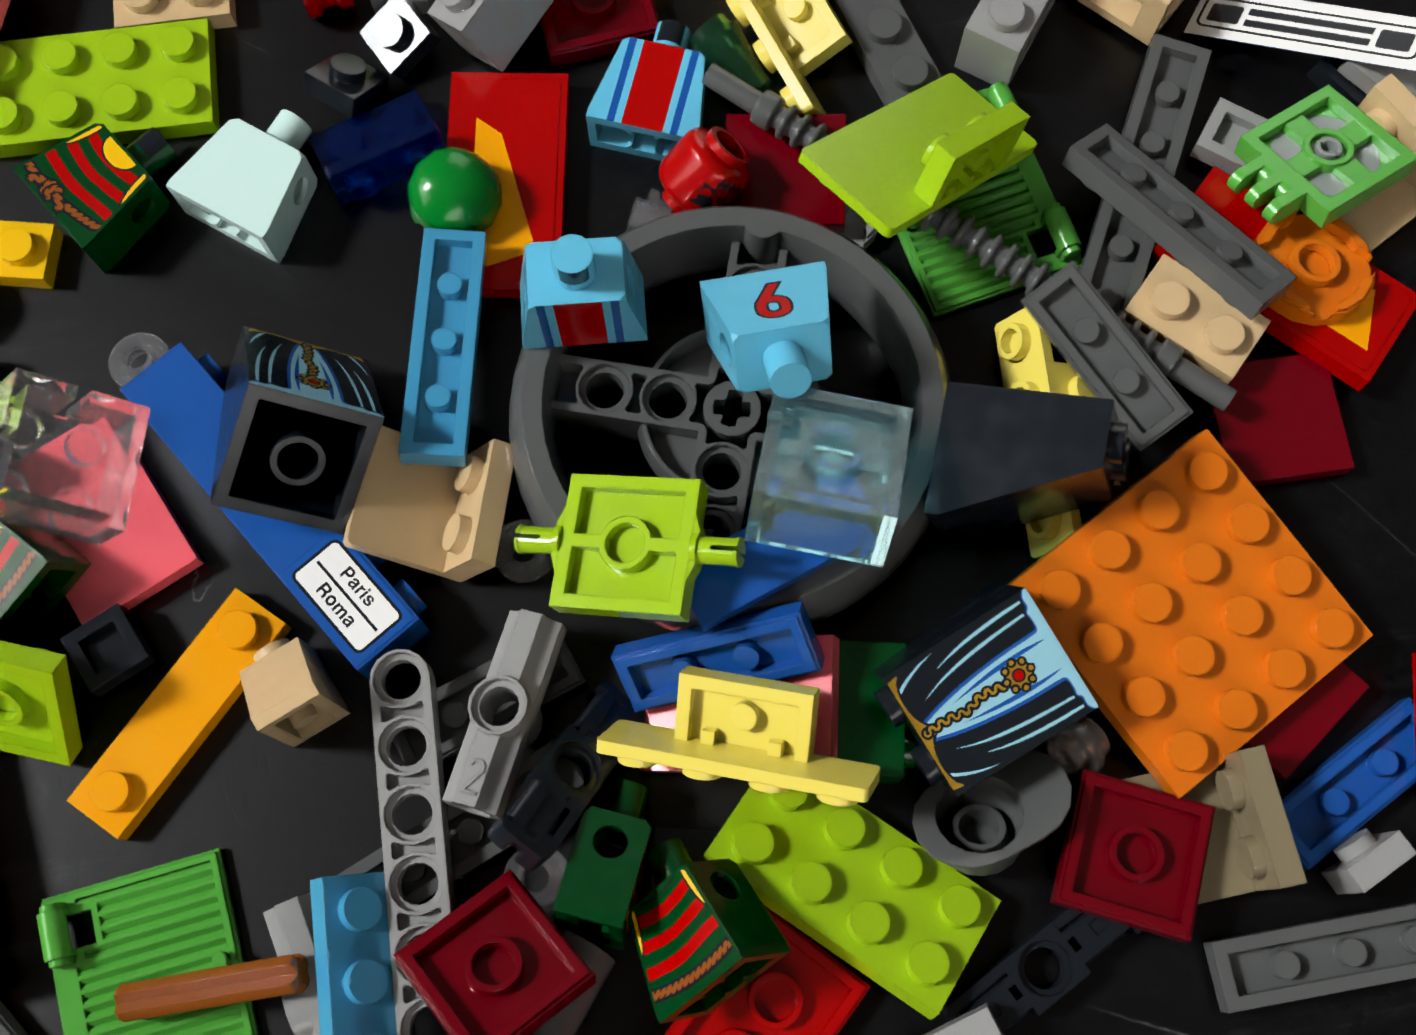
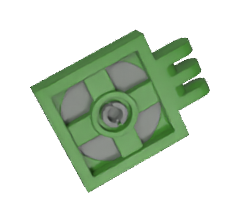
(1318, 160)

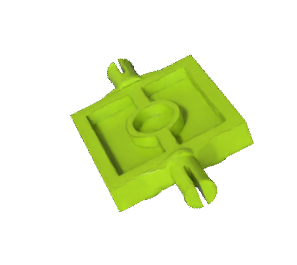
(629, 546)

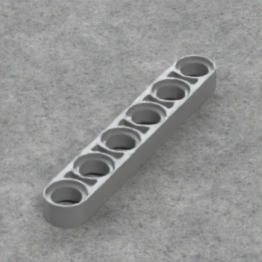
(403, 850)

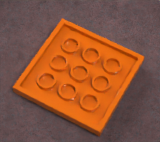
(1191, 613)

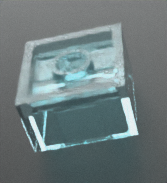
(830, 476)

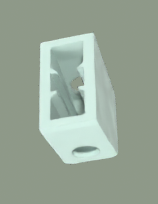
(250, 183)

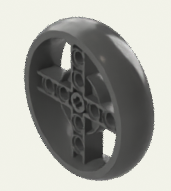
(556, 387)

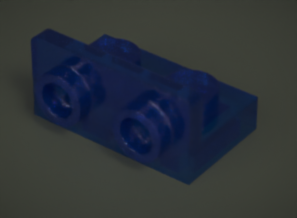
(376, 147)

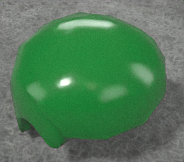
(454, 191)

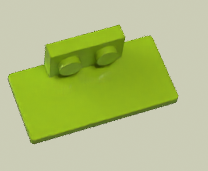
(919, 153)

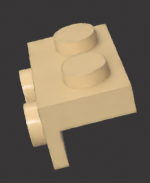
(1195, 318)

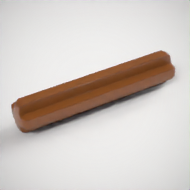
(212, 987)

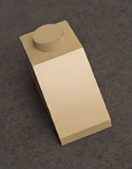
(290, 692)

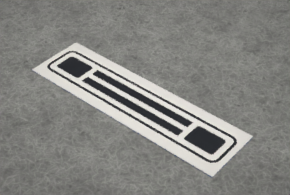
(1311, 29)

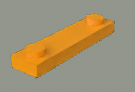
(176, 717)

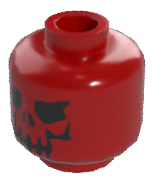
(704, 170)

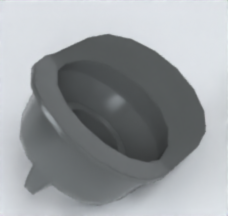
(995, 818)

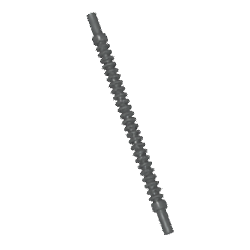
(770, 112)

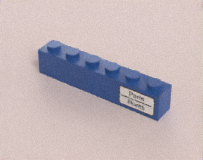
(328, 579)

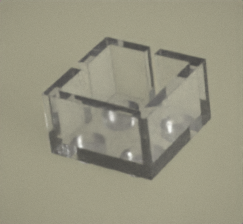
(71, 470)

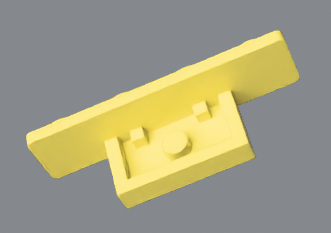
(794, 41)
(1029, 365)
(743, 732)

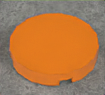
(1319, 294)

